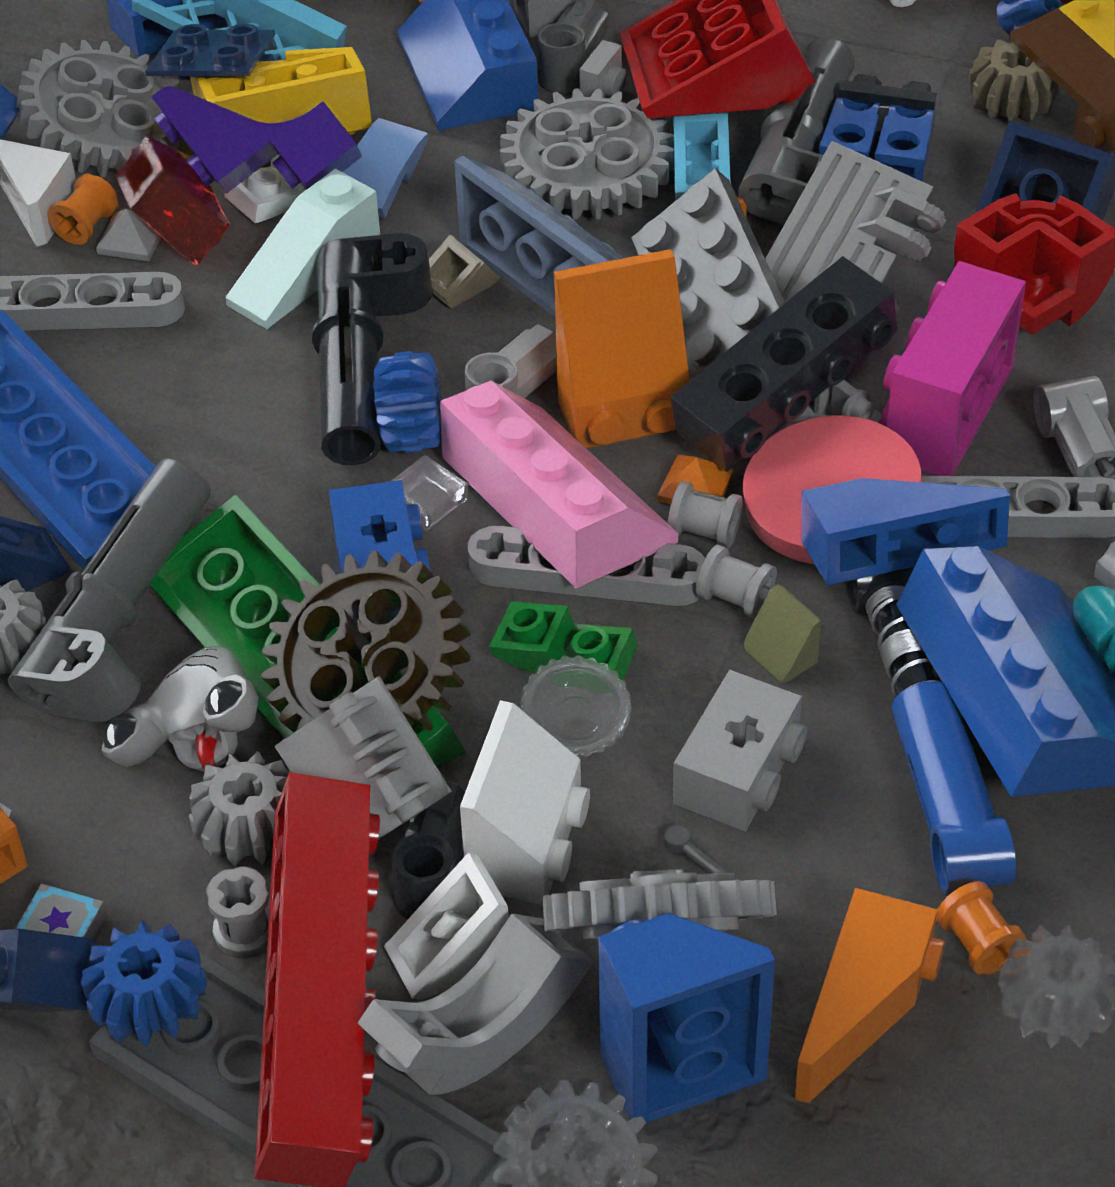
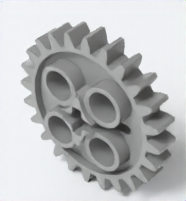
(91, 104)
(588, 152)
(703, 898)

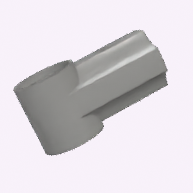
(519, 365)
(1078, 419)

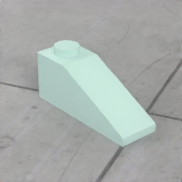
(286, 264)

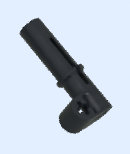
(352, 295)

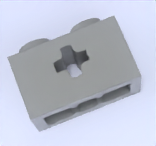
(738, 751)

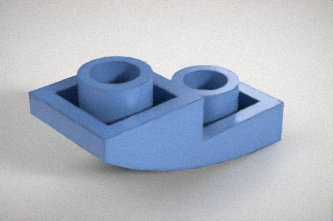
(387, 159)

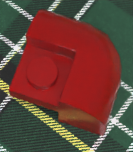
(1051, 246)

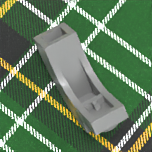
(485, 1014)

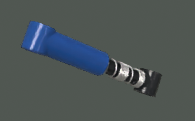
(964, 831)

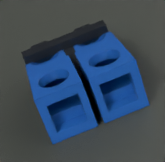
(885, 120)

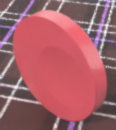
(814, 456)

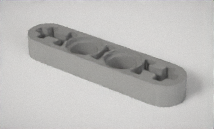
(78, 290)
(1084, 492)
(511, 572)

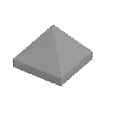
(128, 237)

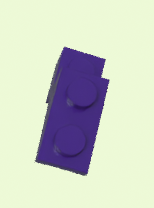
(234, 146)

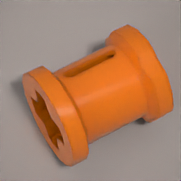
(77, 215)
(978, 926)

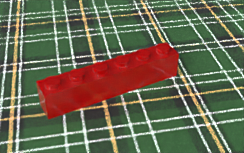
(316, 985)

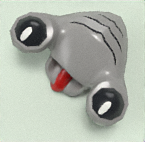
(194, 708)

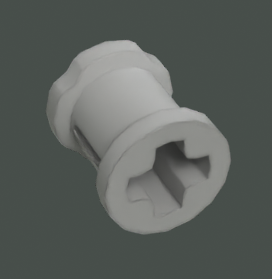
(705, 514)
(735, 580)
(239, 904)

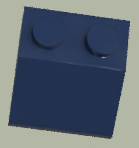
(1050, 166)

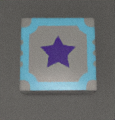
(63, 913)

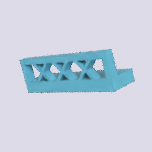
(294, 23)

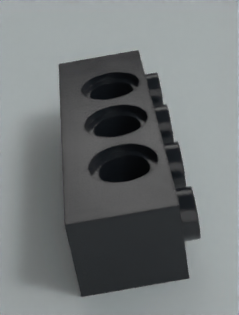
(784, 364)

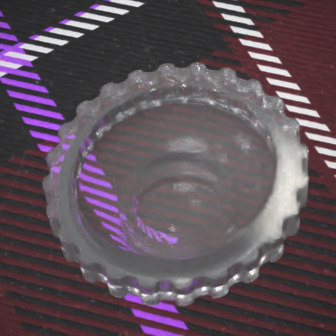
(578, 703)

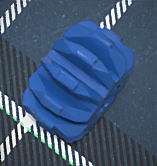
(408, 402)
(144, 983)

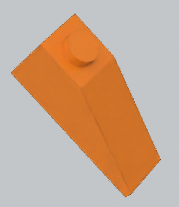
(869, 984)

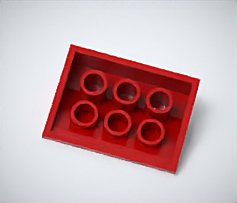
(715, 58)

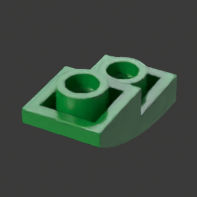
(542, 632)

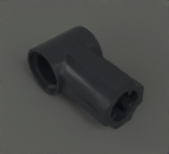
(428, 851)

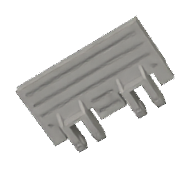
(846, 215)

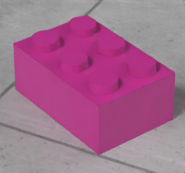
(954, 365)

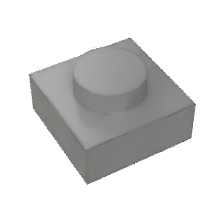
(603, 71)

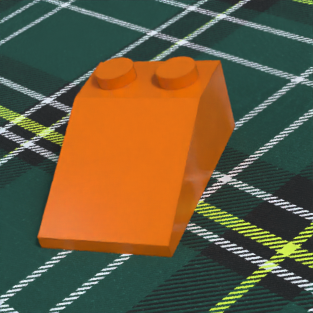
(619, 347)

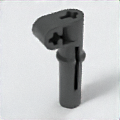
(786, 164)
(71, 662)

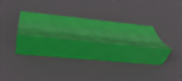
(229, 587)

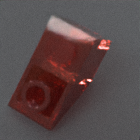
(172, 199)

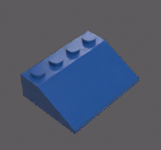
(1015, 669)

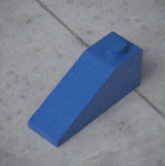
(885, 524)

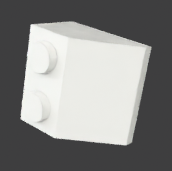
(523, 806)

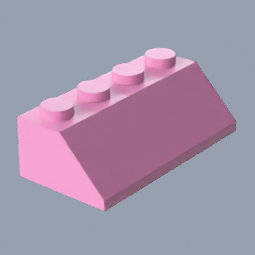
(548, 484)

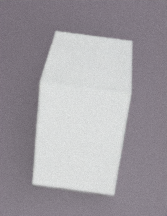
(34, 182)
(449, 930)

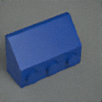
(469, 60)
(682, 1013)

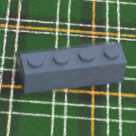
(520, 232)

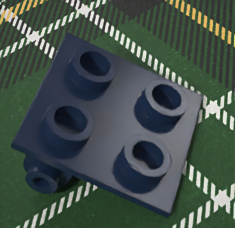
(205, 52)

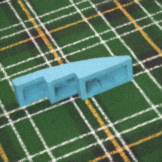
(699, 147)

